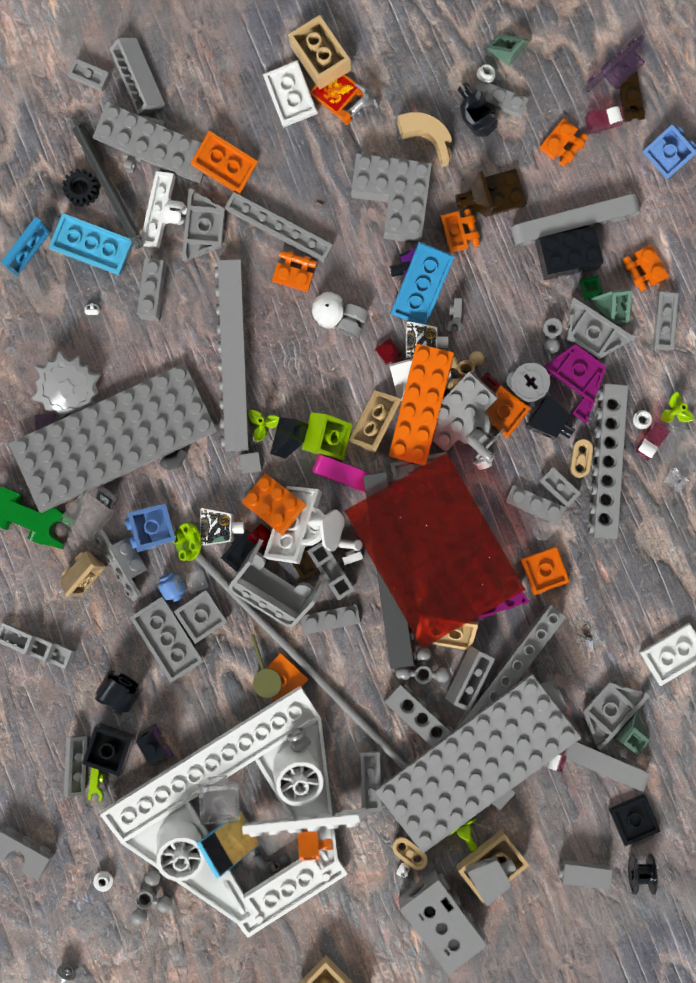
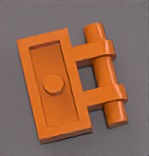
(559, 138)
(454, 230)
(650, 265)
(294, 277)

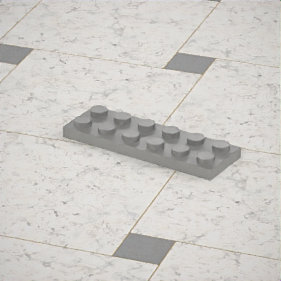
(148, 142)

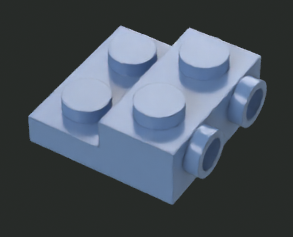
(670, 151)
(150, 527)

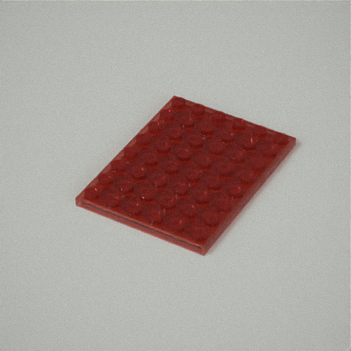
(434, 550)

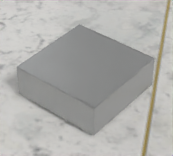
(250, 463)

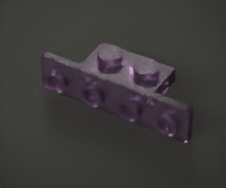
(621, 68)

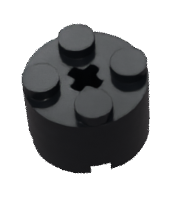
(118, 692)

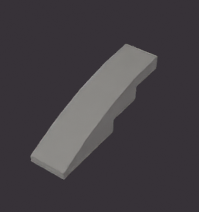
(36, 646)

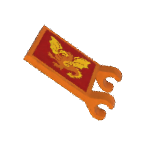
(337, 96)

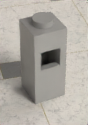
(585, 874)

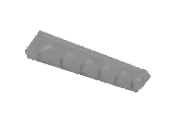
(278, 227)

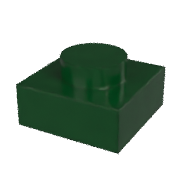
(590, 287)

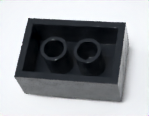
(569, 253)

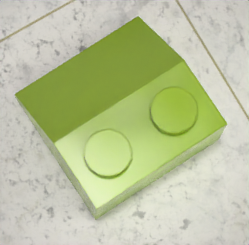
(327, 436)

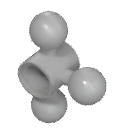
(423, 655)
(163, 903)

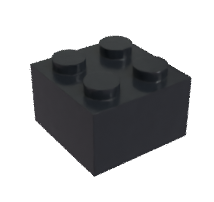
(108, 749)

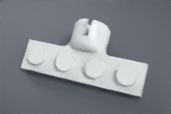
(161, 210)

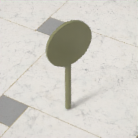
(267, 681)

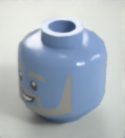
(172, 586)

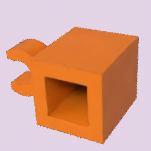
(310, 845)

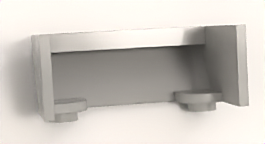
(270, 592)

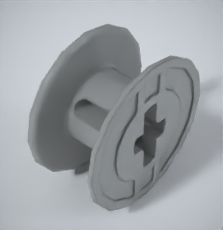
(541, 382)

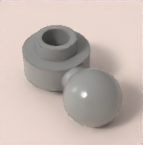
(552, 345)

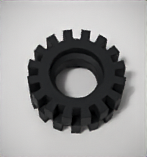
(72, 180)

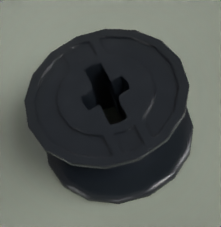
(642, 874)

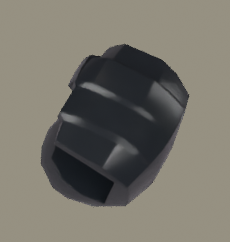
(476, 112)

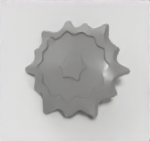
(65, 385)

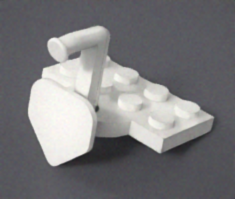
(301, 532)

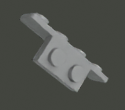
(124, 561)

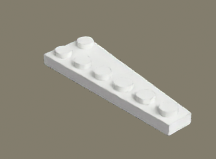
(275, 826)

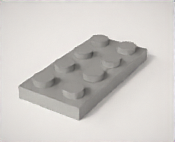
(166, 639)

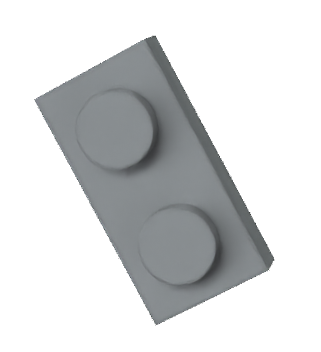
(88, 74)
(559, 487)

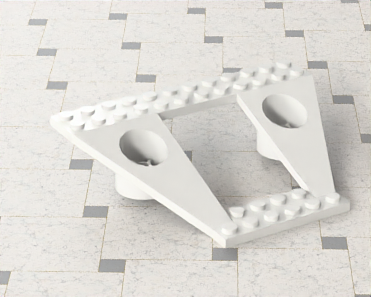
(162, 813)

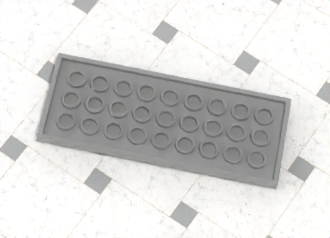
(112, 438)
(477, 763)

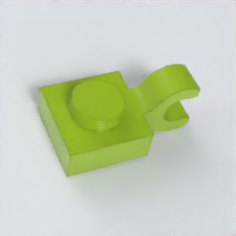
(96, 778)

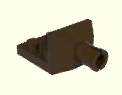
(493, 193)

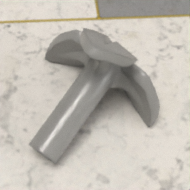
(366, 100)

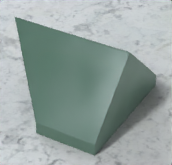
(507, 47)
(614, 305)
(633, 735)

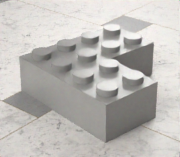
(400, 184)

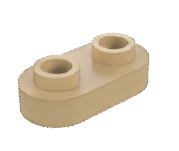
(582, 459)
(409, 852)

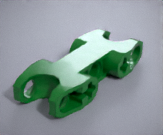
(40, 524)

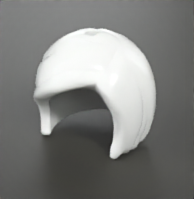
(328, 316)

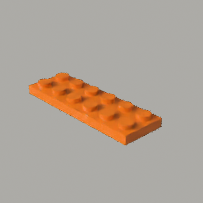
(421, 404)

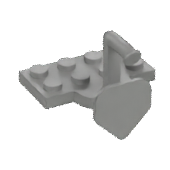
(465, 417)

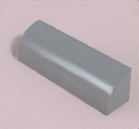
(136, 76)

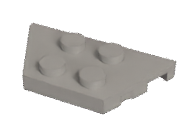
(202, 226)
(593, 331)
(611, 710)

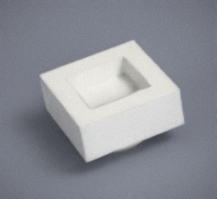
(352, 556)

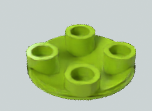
(188, 542)

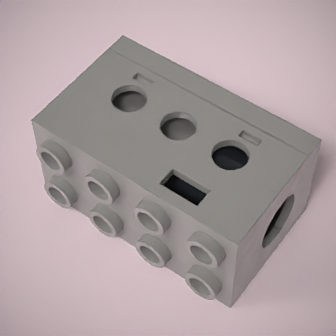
(444, 929)

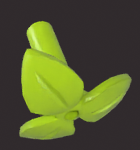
(677, 409)
(256, 418)
(465, 833)

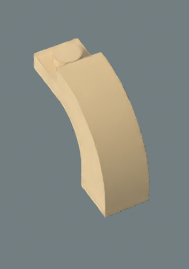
(426, 126)

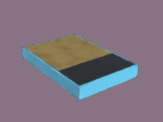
(227, 846)

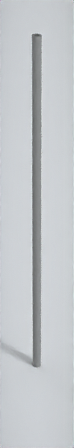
(304, 664)

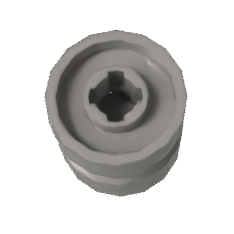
(352, 320)

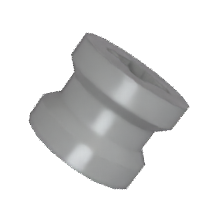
(298, 739)

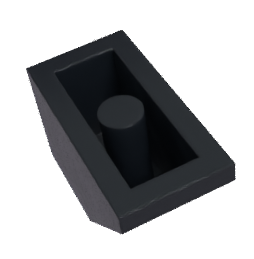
(288, 436)

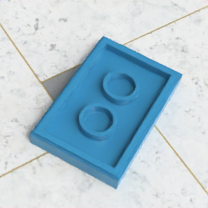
(26, 246)

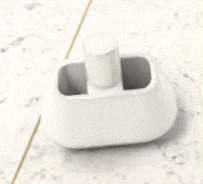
(92, 309)
(403, 870)

